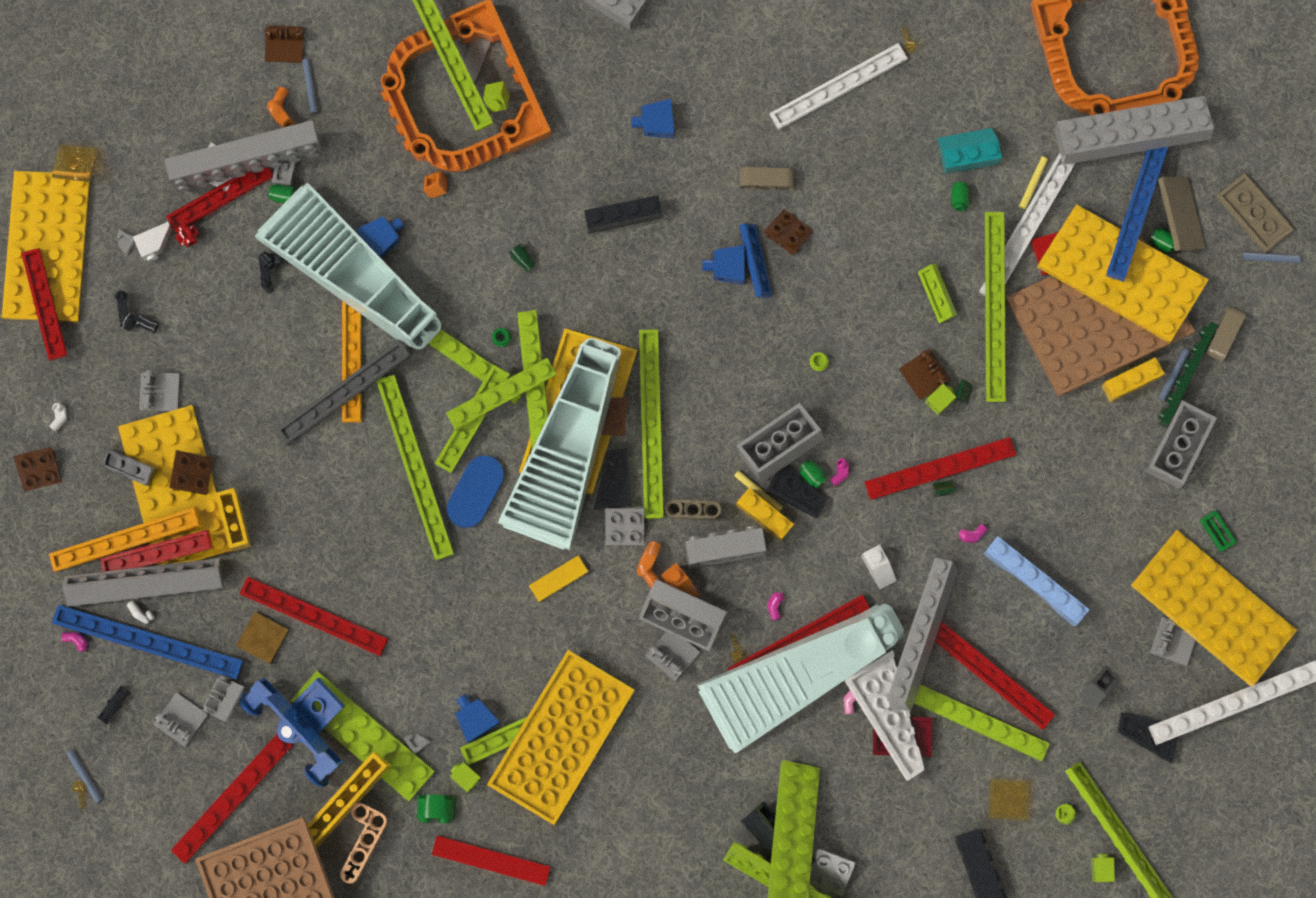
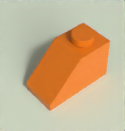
(678, 579)

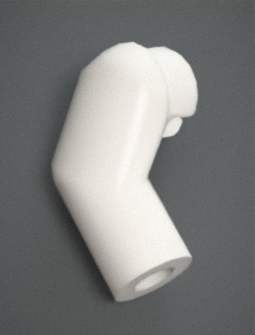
(60, 416)
(138, 614)

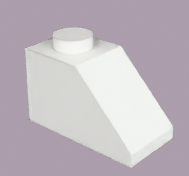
(152, 242)
(879, 567)

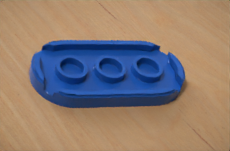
(475, 491)

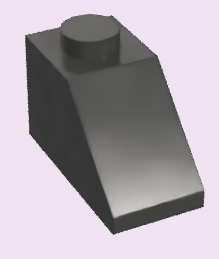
(1099, 687)

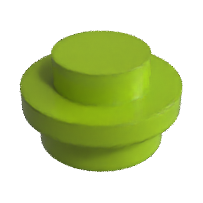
(819, 361)

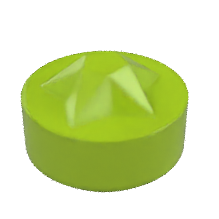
(1065, 814)

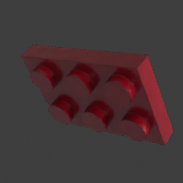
(923, 738)

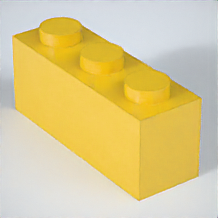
(1133, 380)
(764, 514)
(233, 519)

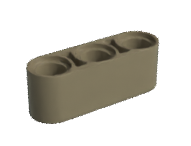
(764, 177)
(1226, 333)
(683, 513)

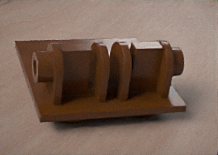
(284, 44)
(788, 231)
(924, 374)
(615, 418)
(37, 468)
(191, 472)

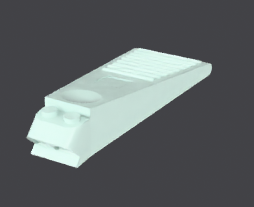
(336, 257)
(558, 471)
(781, 683)

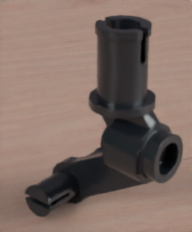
(266, 262)
(129, 320)

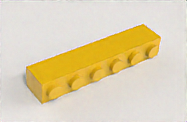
(347, 797)

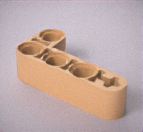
(360, 845)

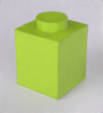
(496, 97)
(941, 399)
(464, 776)
(1102, 868)

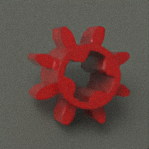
(187, 235)

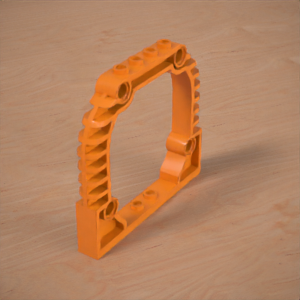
(1051, 15)
(529, 122)

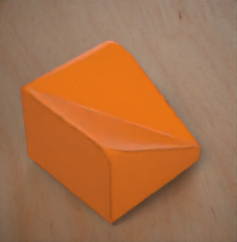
(435, 184)

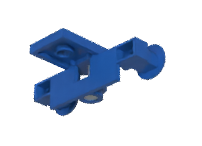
(301, 722)

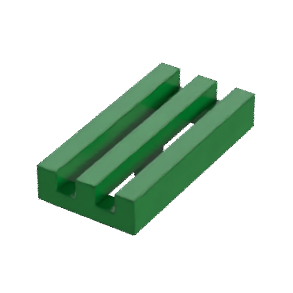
(1211, 534)

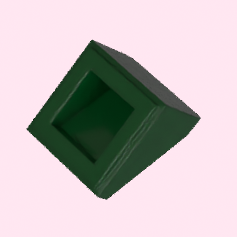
(964, 391)
(943, 488)

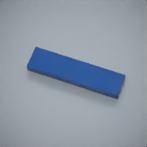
(755, 260)

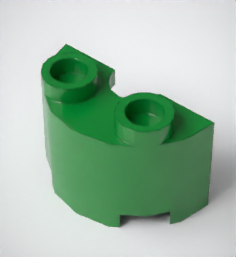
(436, 807)

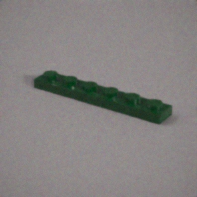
(1190, 366)

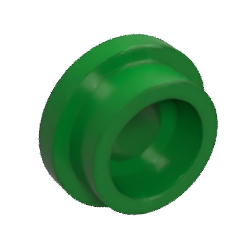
(501, 331)

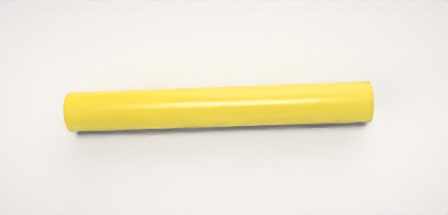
(1033, 183)
(760, 492)

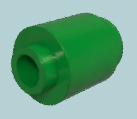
(281, 193)
(960, 196)
(1163, 240)
(813, 473)

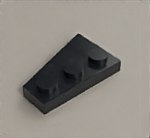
(615, 482)
(795, 491)
(1137, 730)

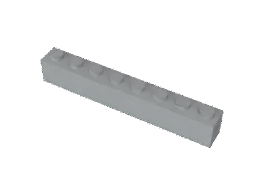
(143, 582)
(922, 634)

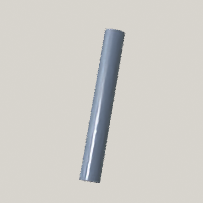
(310, 86)
(1271, 257)
(1174, 374)
(84, 776)

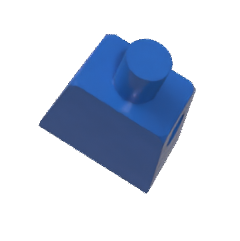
(656, 120)
(381, 235)
(727, 265)
(474, 718)

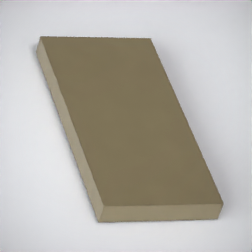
(1181, 213)
(1255, 213)

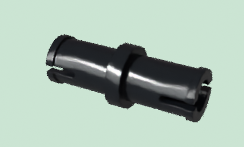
(113, 705)

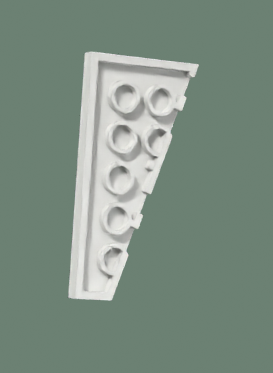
(892, 725)

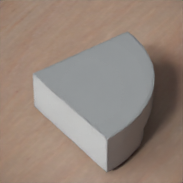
(125, 241)
(416, 742)

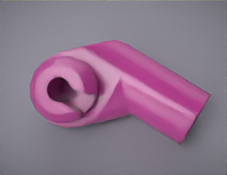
(842, 472)
(972, 536)
(773, 604)
(77, 638)

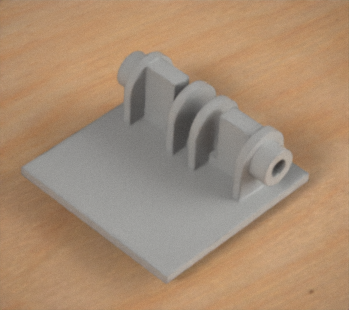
(159, 391)
(624, 526)
(1172, 642)
(672, 655)
(226, 700)
(180, 719)
(831, 872)

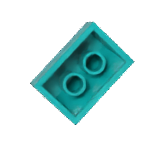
(969, 150)

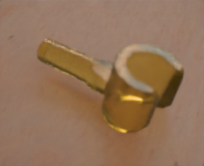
(909, 45)
(736, 655)
(79, 787)

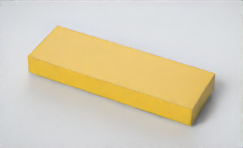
(558, 578)

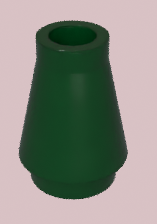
(521, 257)

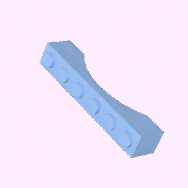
(1035, 579)

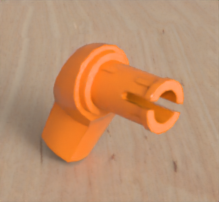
(277, 110)
(647, 562)

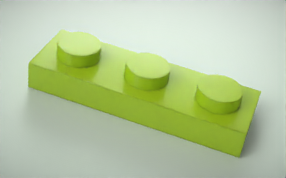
(937, 293)

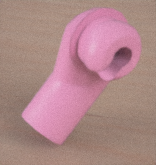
(849, 700)

